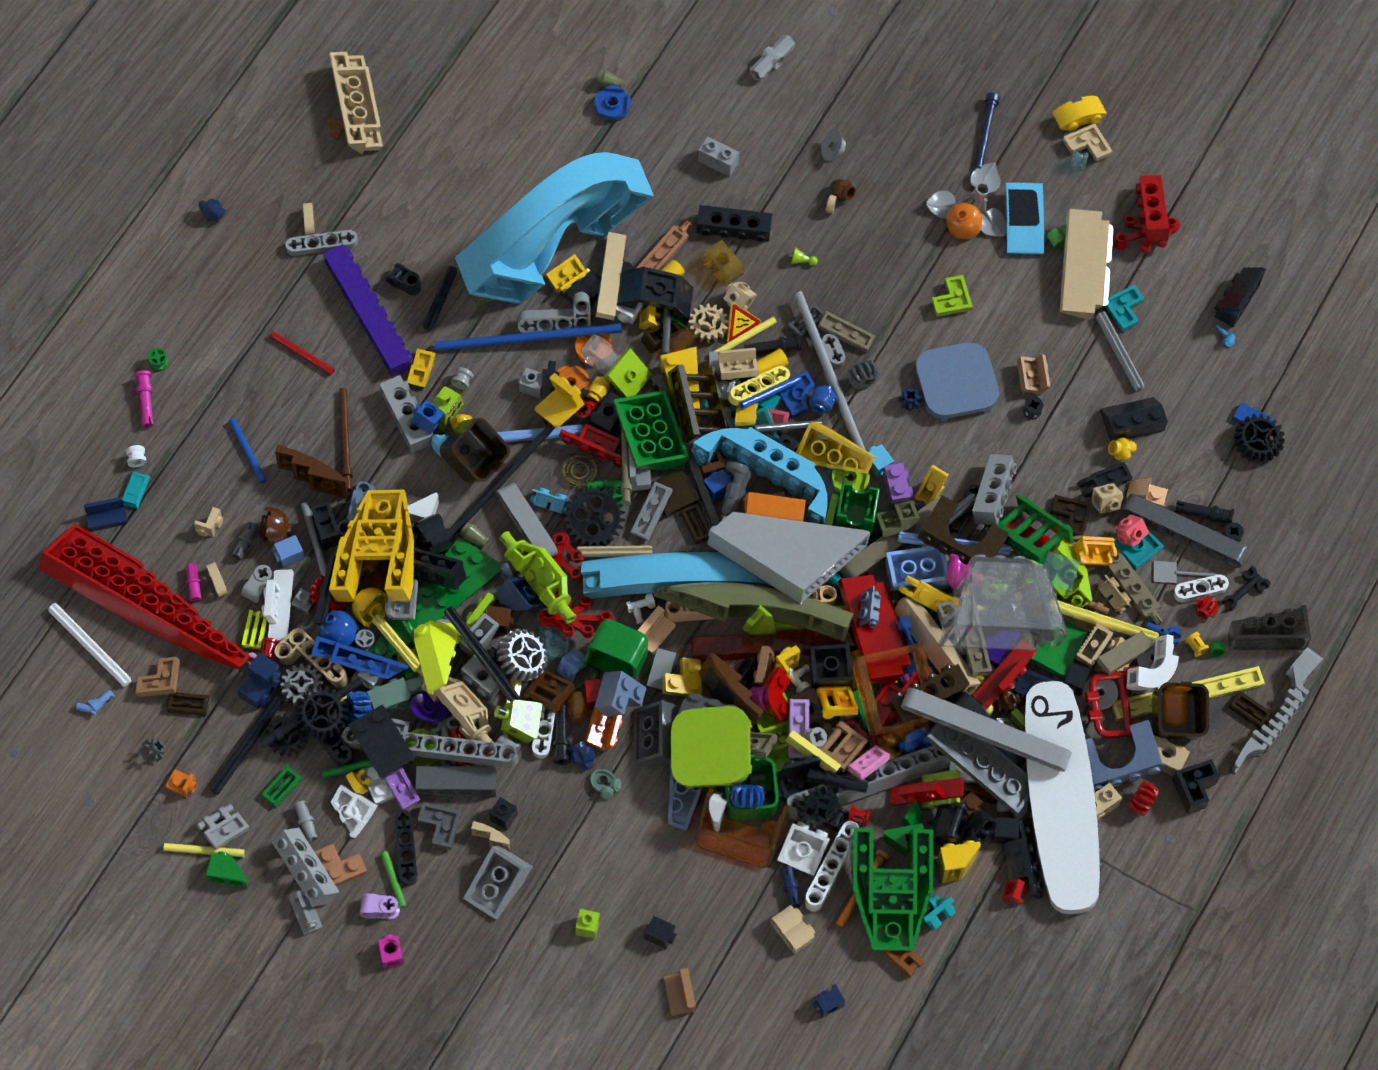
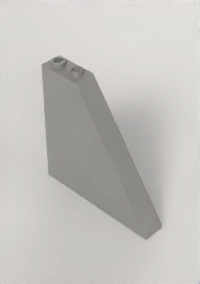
(786, 552)

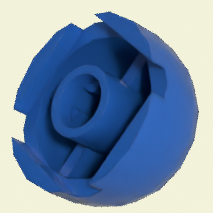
(339, 627)

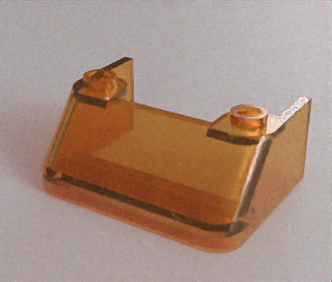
(737, 839)

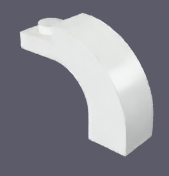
(1161, 669)

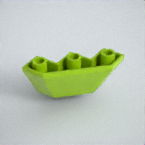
(1081, 592)

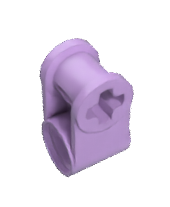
(376, 906)

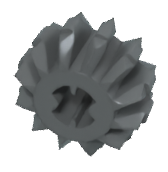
(863, 374)

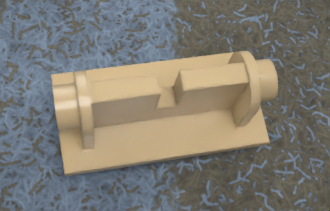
(1110, 588)

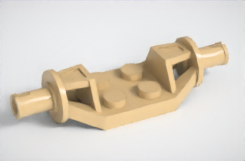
(464, 707)

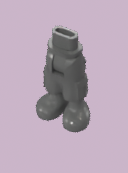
(735, 491)

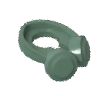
(606, 792)

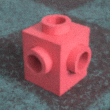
(1131, 530)

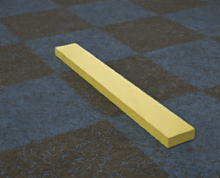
(1217, 687)

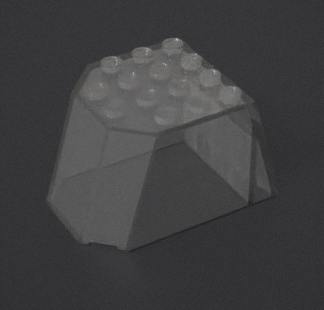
(1003, 606)

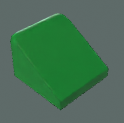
(913, 815)

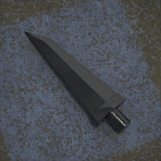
(547, 386)

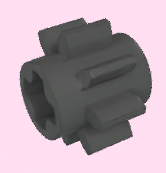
(152, 750)

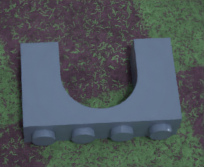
(1146, 759)

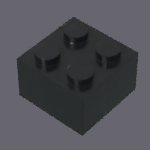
(830, 665)

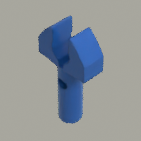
(1171, 631)

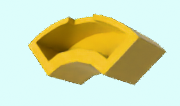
(1084, 112)

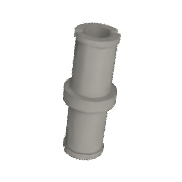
(306, 821)

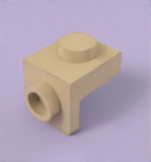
(213, 522)

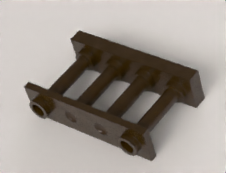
(684, 404)

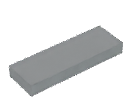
(651, 511)

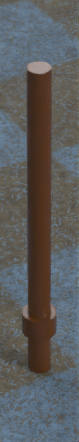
(346, 471)

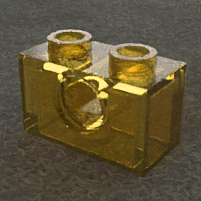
(722, 254)

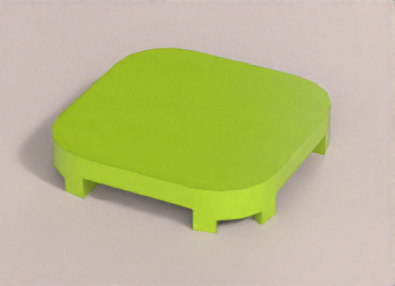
(711, 747)

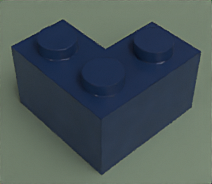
(262, 681)

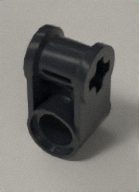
(401, 279)
(978, 827)

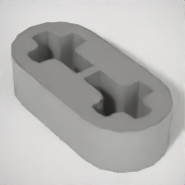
(837, 349)

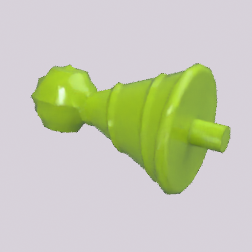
(800, 257)

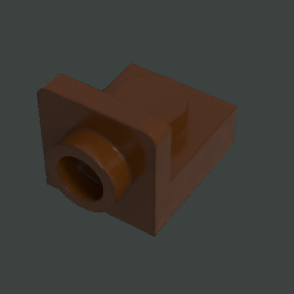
(712, 467)

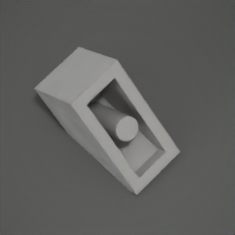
(483, 630)

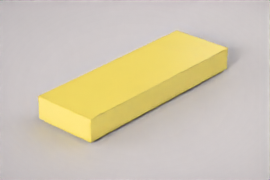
(808, 749)

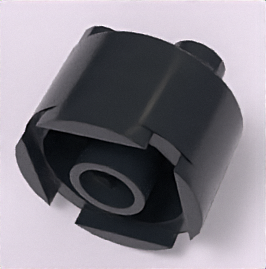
(432, 534)

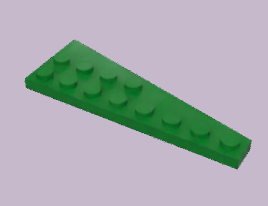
(434, 599)

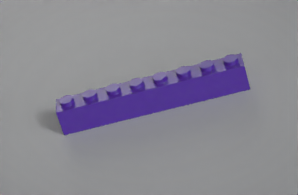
(367, 310)

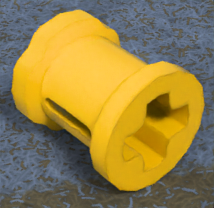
(1196, 644)

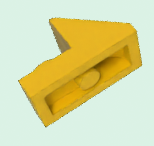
(932, 485)

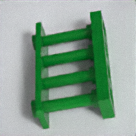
(1025, 546)

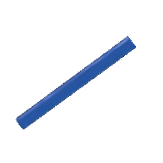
(769, 392)
(247, 450)

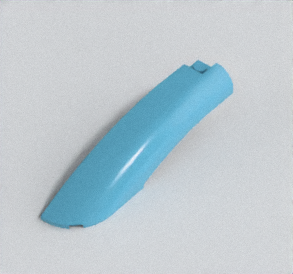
(651, 571)

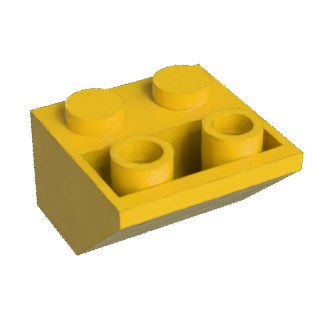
(956, 860)

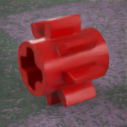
(1206, 607)

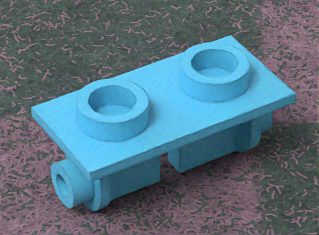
(543, 497)

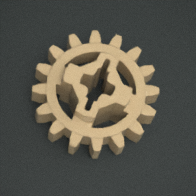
(712, 317)

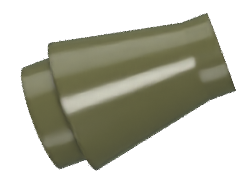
(609, 79)
(474, 535)

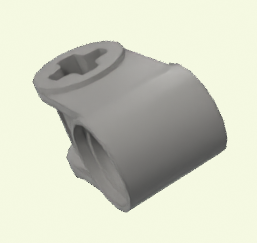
(255, 585)

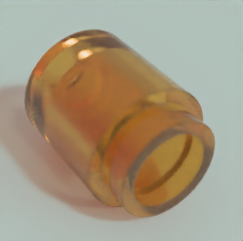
(682, 339)
(577, 707)

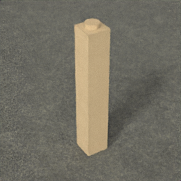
(928, 632)

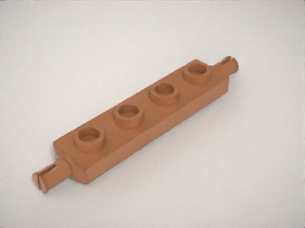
(666, 247)

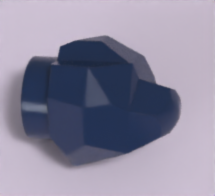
(211, 209)
(582, 755)

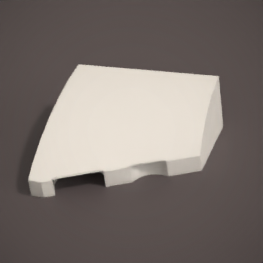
(716, 808)
(353, 809)

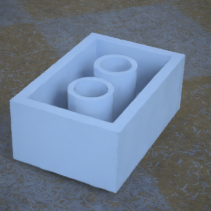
(919, 563)

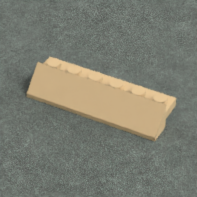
(356, 102)

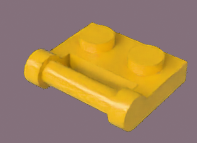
(843, 699)

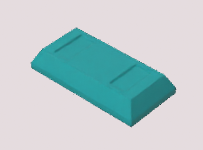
(135, 489)

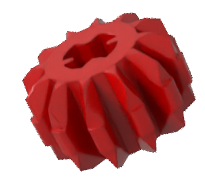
(1143, 798)

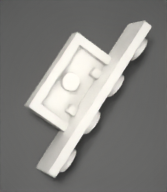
(278, 603)

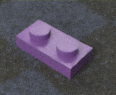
(402, 788)

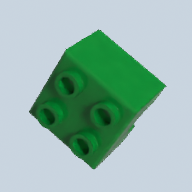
(857, 508)

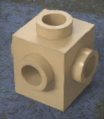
(739, 294)
(1107, 498)

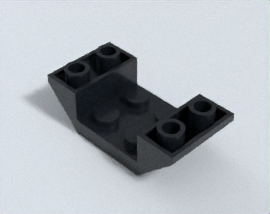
(656, 289)

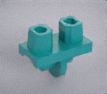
(943, 906)

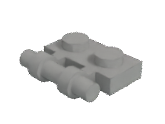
(225, 831)

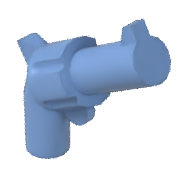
(95, 704)

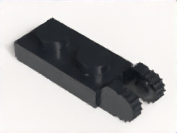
(1115, 474)

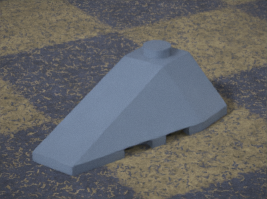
(682, 803)

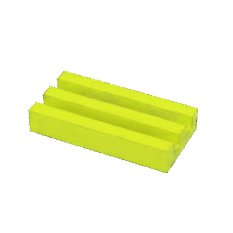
(258, 615)

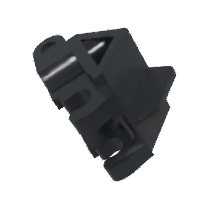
(947, 821)

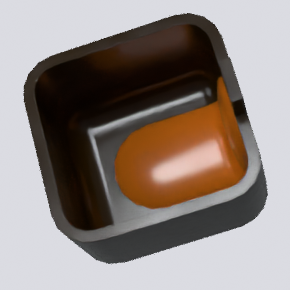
(1180, 710)

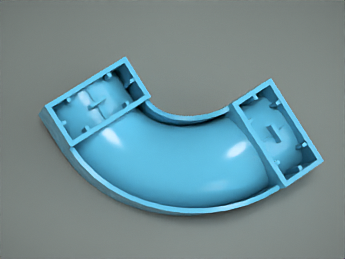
(517, 249)

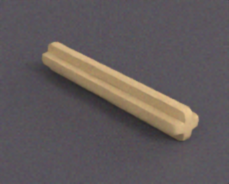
(613, 551)

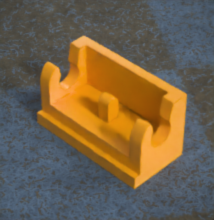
(1095, 550)

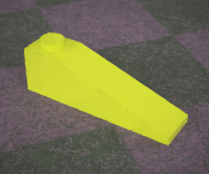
(435, 649)

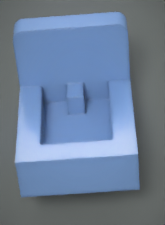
(571, 664)

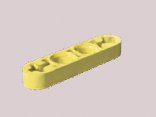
(757, 383)

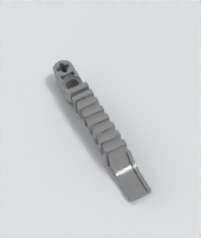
(1262, 740)

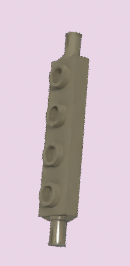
(1134, 587)

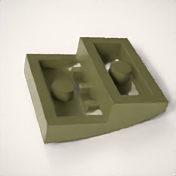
(899, 519)

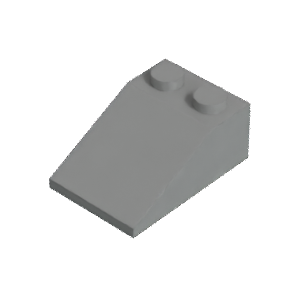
(497, 881)

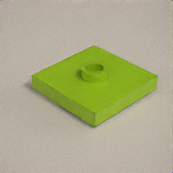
(628, 374)

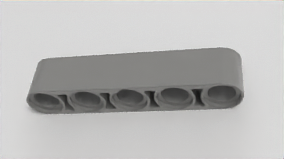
(525, 518)

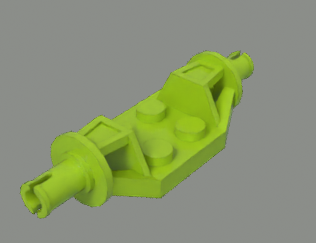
(541, 574)

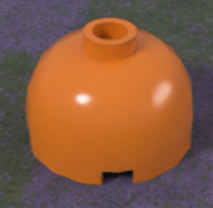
(964, 221)

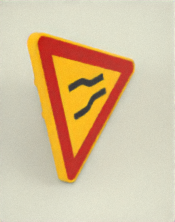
(740, 322)

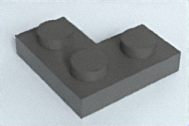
(444, 819)

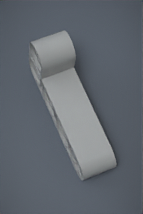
(555, 315)

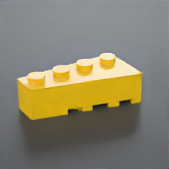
(684, 357)

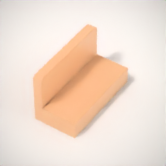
(657, 629)

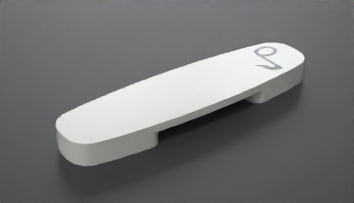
(1063, 801)

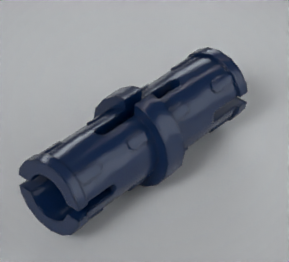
(791, 887)

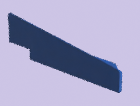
(357, 658)

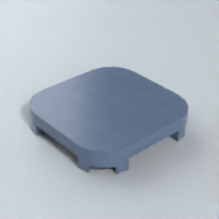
(957, 381)

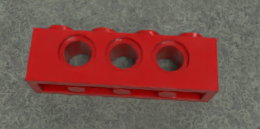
(1153, 208)

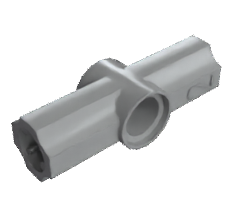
(772, 58)

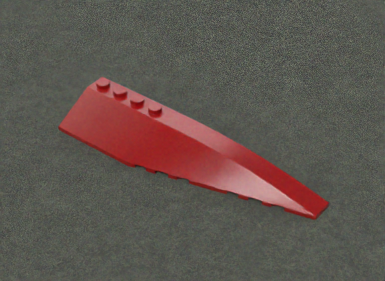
(134, 594)

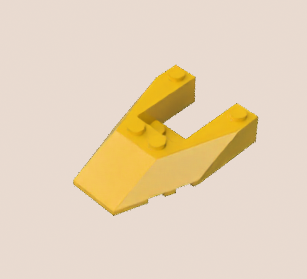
(376, 533)

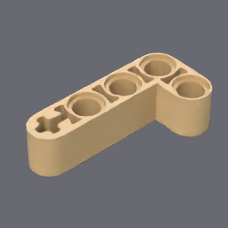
(304, 648)

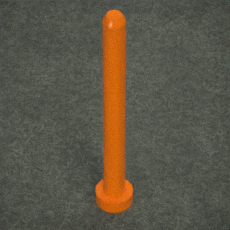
(880, 857)

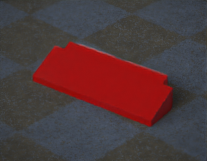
(878, 639)

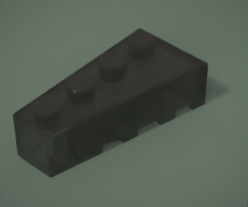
(1271, 632)

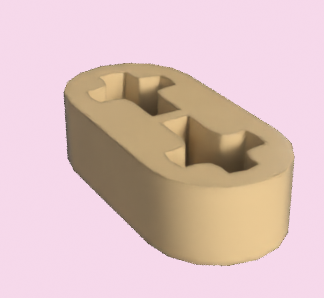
(308, 218)
(216, 579)

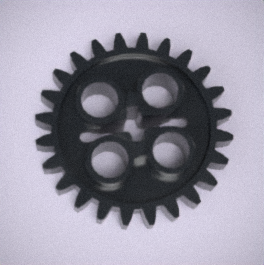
(608, 505)

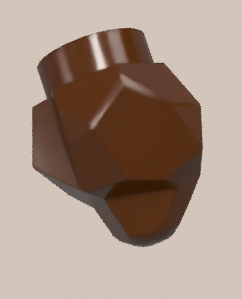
(843, 189)

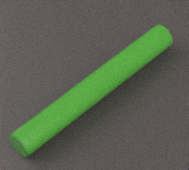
(393, 879)

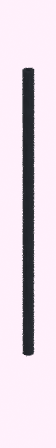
(505, 476)

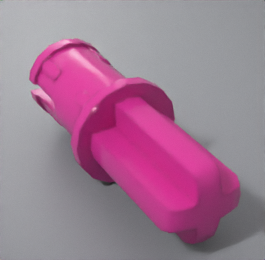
(193, 583)

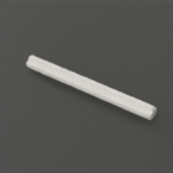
(85, 640)

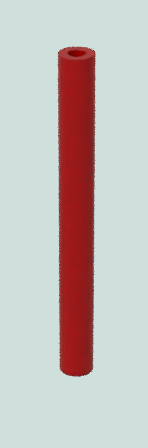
(302, 353)

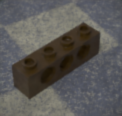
(956, 681)
(816, 718)

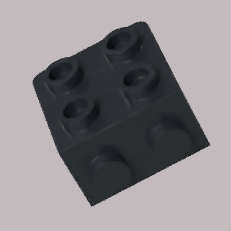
(794, 776)

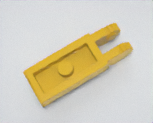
(925, 594)

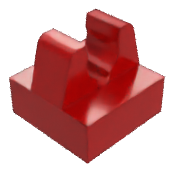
(1013, 891)

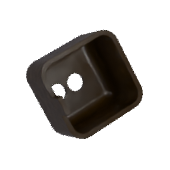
(481, 441)

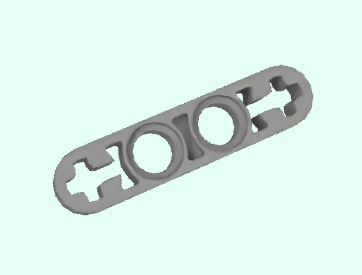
(321, 240)

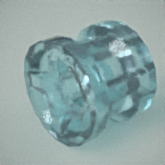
(1079, 160)

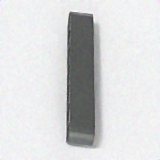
(1186, 531)

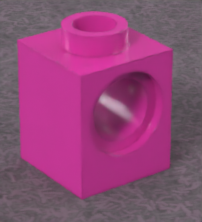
(393, 959)

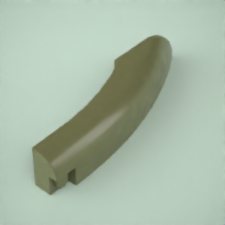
(741, 601)

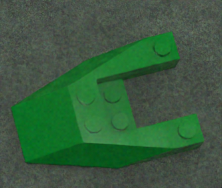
(892, 896)

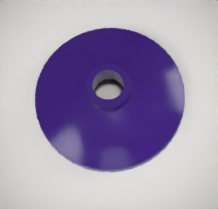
(428, 710)

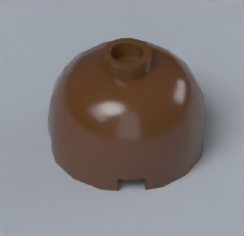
(274, 526)

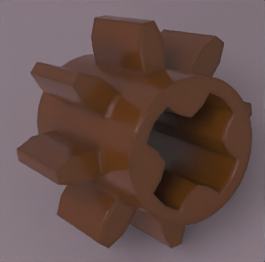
(1008, 702)

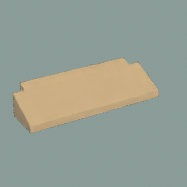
(1085, 262)

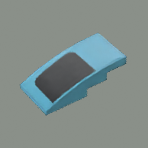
(1024, 218)

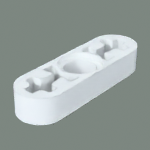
(1216, 590)
(547, 744)

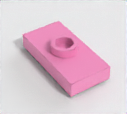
(868, 762)

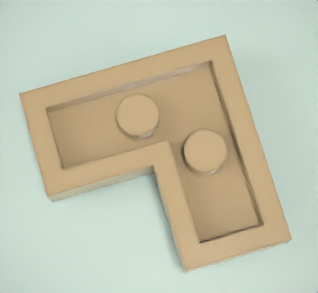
(1089, 138)

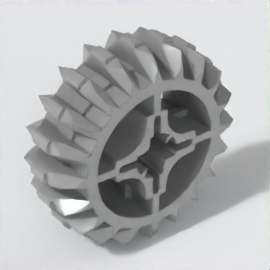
(527, 647)

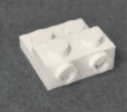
(804, 848)

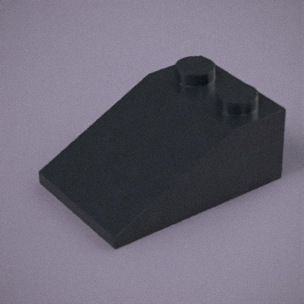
(381, 741)

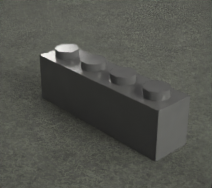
(455, 781)

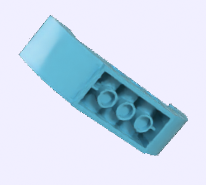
(768, 460)

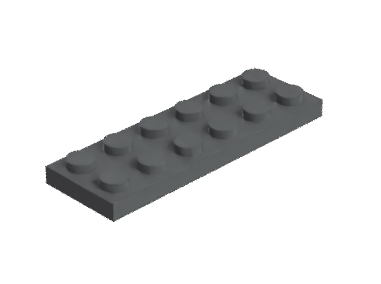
(984, 765)

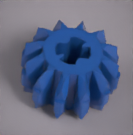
(358, 704)
(747, 796)

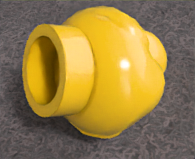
(1122, 448)

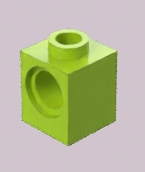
(587, 924)

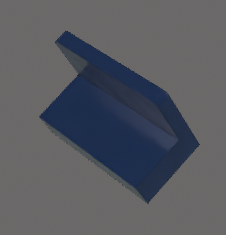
(106, 514)

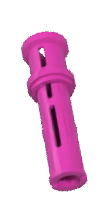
(144, 391)

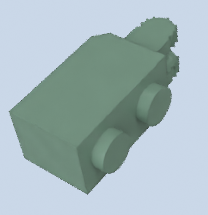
(395, 694)

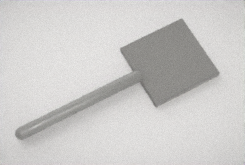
(1167, 572)

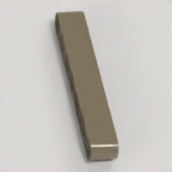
(874, 555)

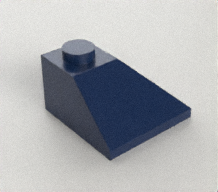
(518, 595)

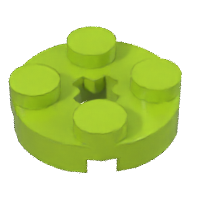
(860, 483)

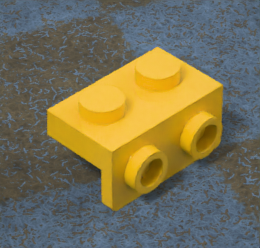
(566, 273)
(788, 659)

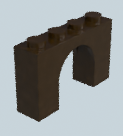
(937, 534)

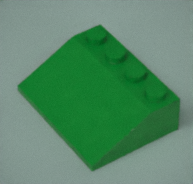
(651, 431)

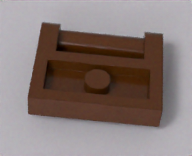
(551, 685)

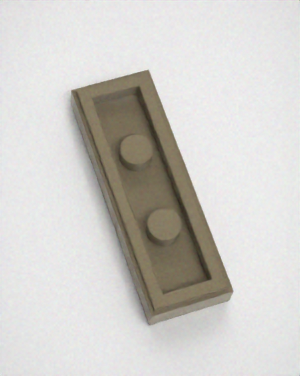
(846, 331)
(1125, 652)

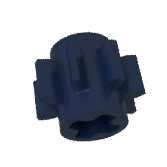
(910, 399)

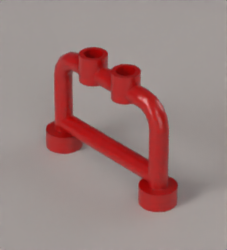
(1095, 715)

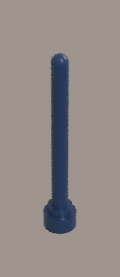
(992, 101)

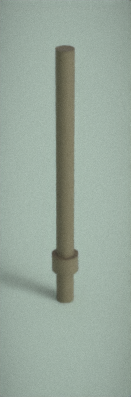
(626, 486)

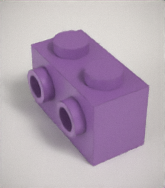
(896, 484)

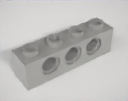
(390, 391)
(994, 489)
(305, 867)

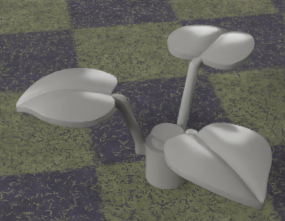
(985, 181)

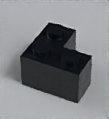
(1191, 784)

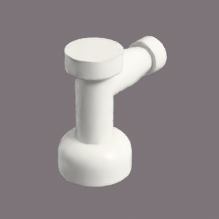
(635, 607)
(795, 675)

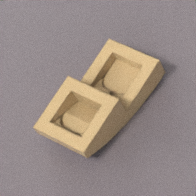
(495, 837)

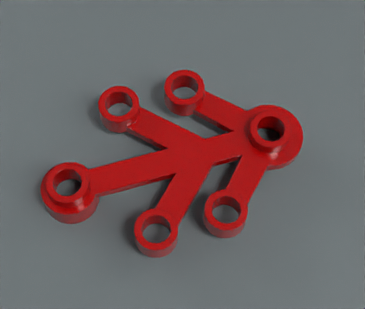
(1121, 240)
(561, 561)
(548, 620)

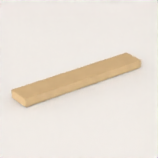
(611, 276)

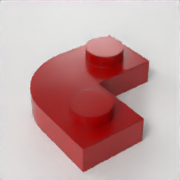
(775, 687)

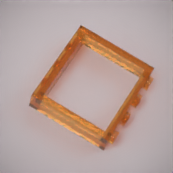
(866, 692)

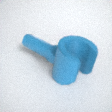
(1229, 338)

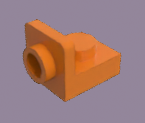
(181, 783)

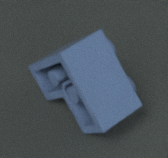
(618, 692)

